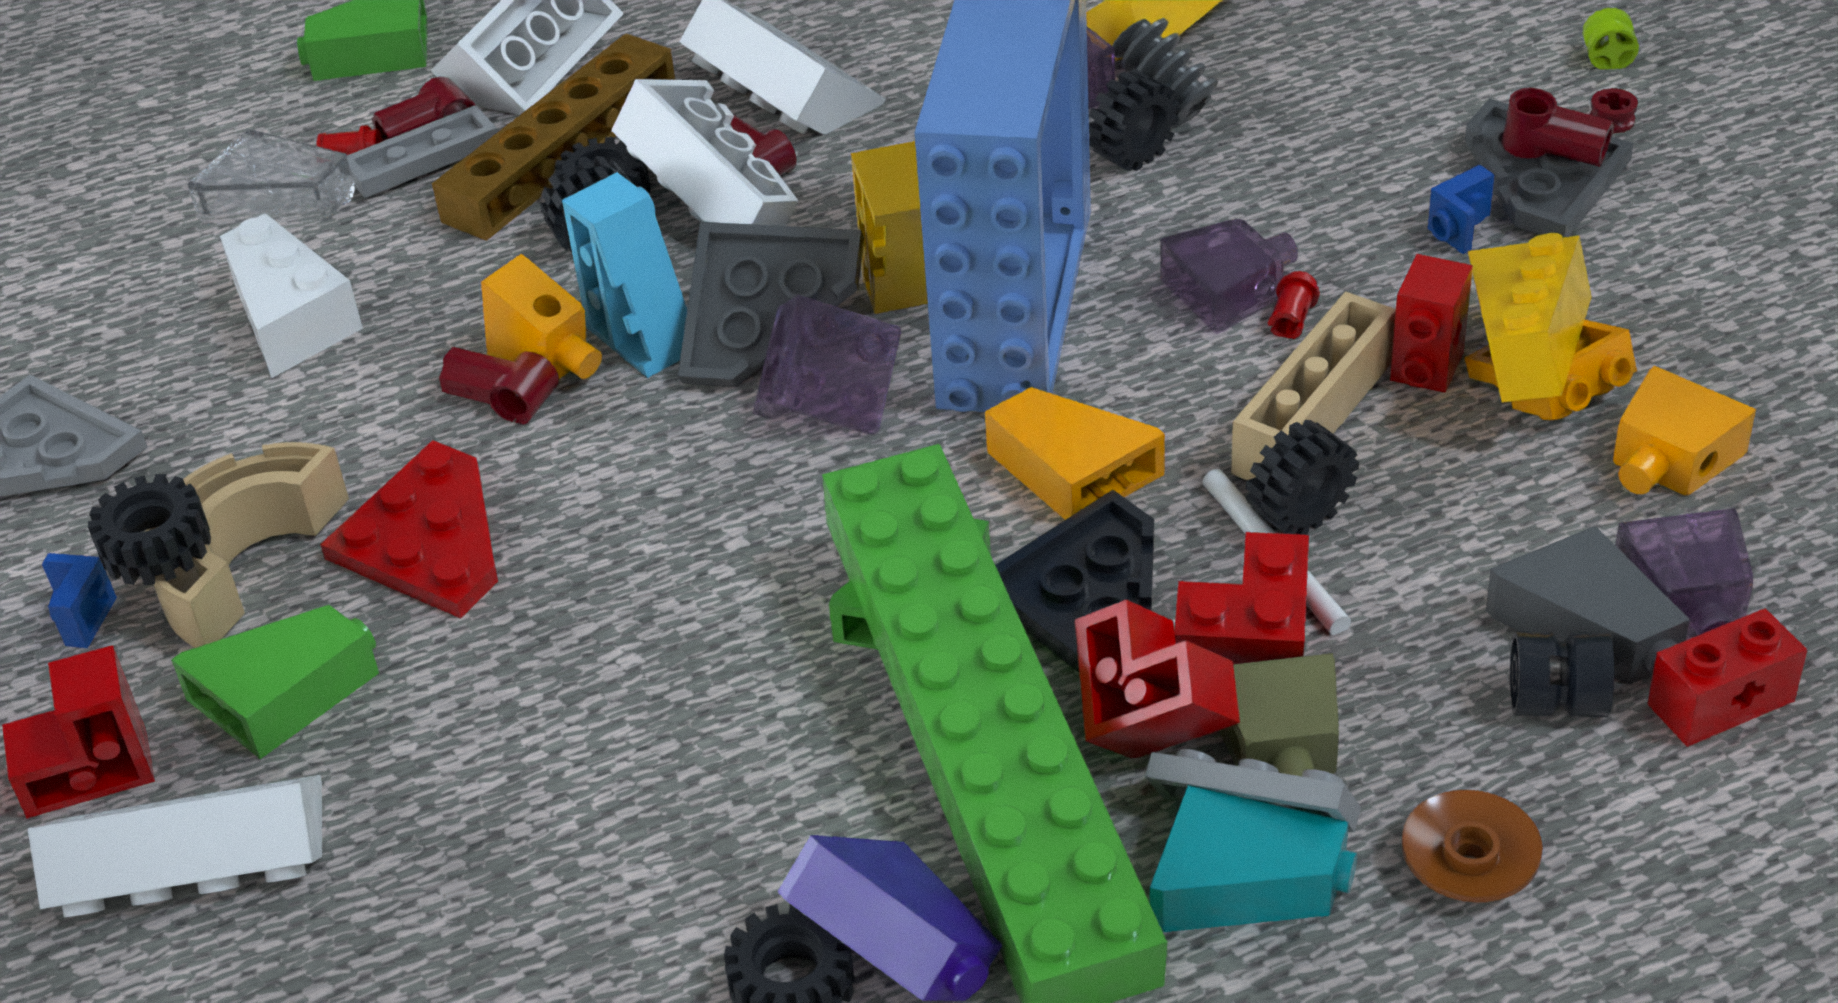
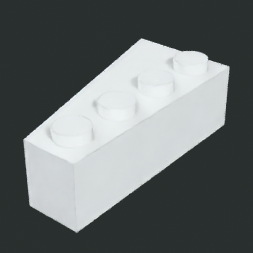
(700, 155)

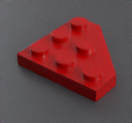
(423, 533)

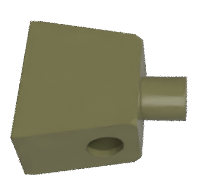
(1287, 714)

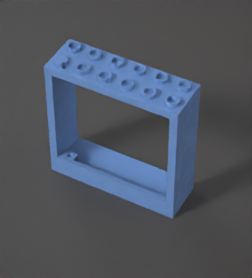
(1003, 195)

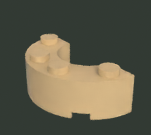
(246, 501)

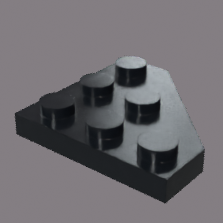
(1080, 568)

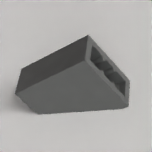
(1588, 588)

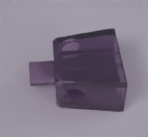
(1225, 270)
(1695, 562)

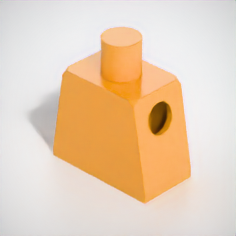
(536, 315)
(1679, 434)

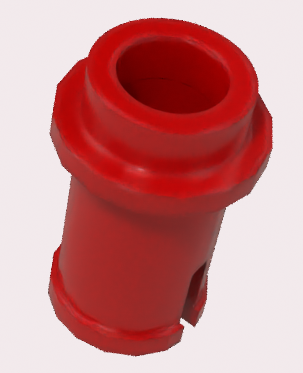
(350, 141)
(1295, 295)

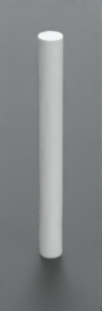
(1248, 520)

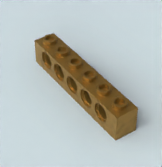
(517, 161)

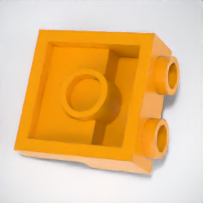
(1599, 364)

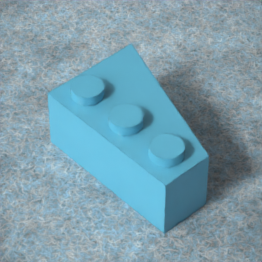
(626, 273)

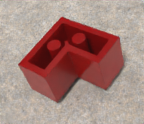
(1256, 618)
(1144, 687)
(85, 745)

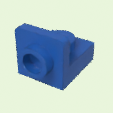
(1459, 206)
(79, 597)

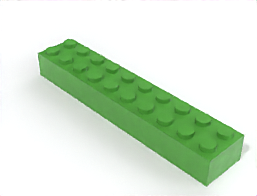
(993, 736)

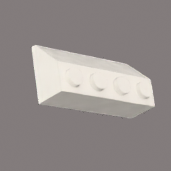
(524, 50)
(775, 69)
(176, 844)

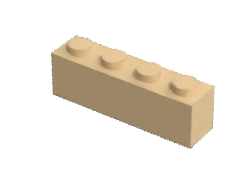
(1319, 379)

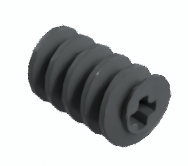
(1153, 55)

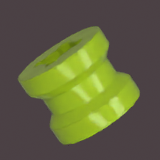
(1621, 44)

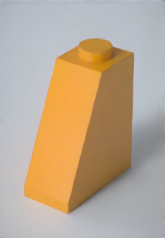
(1072, 449)

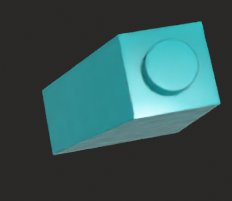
(1248, 863)

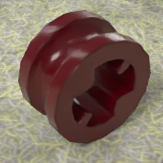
(1615, 106)

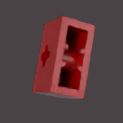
(1431, 322)
(1726, 676)

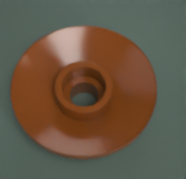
(1477, 826)

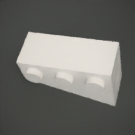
(288, 293)

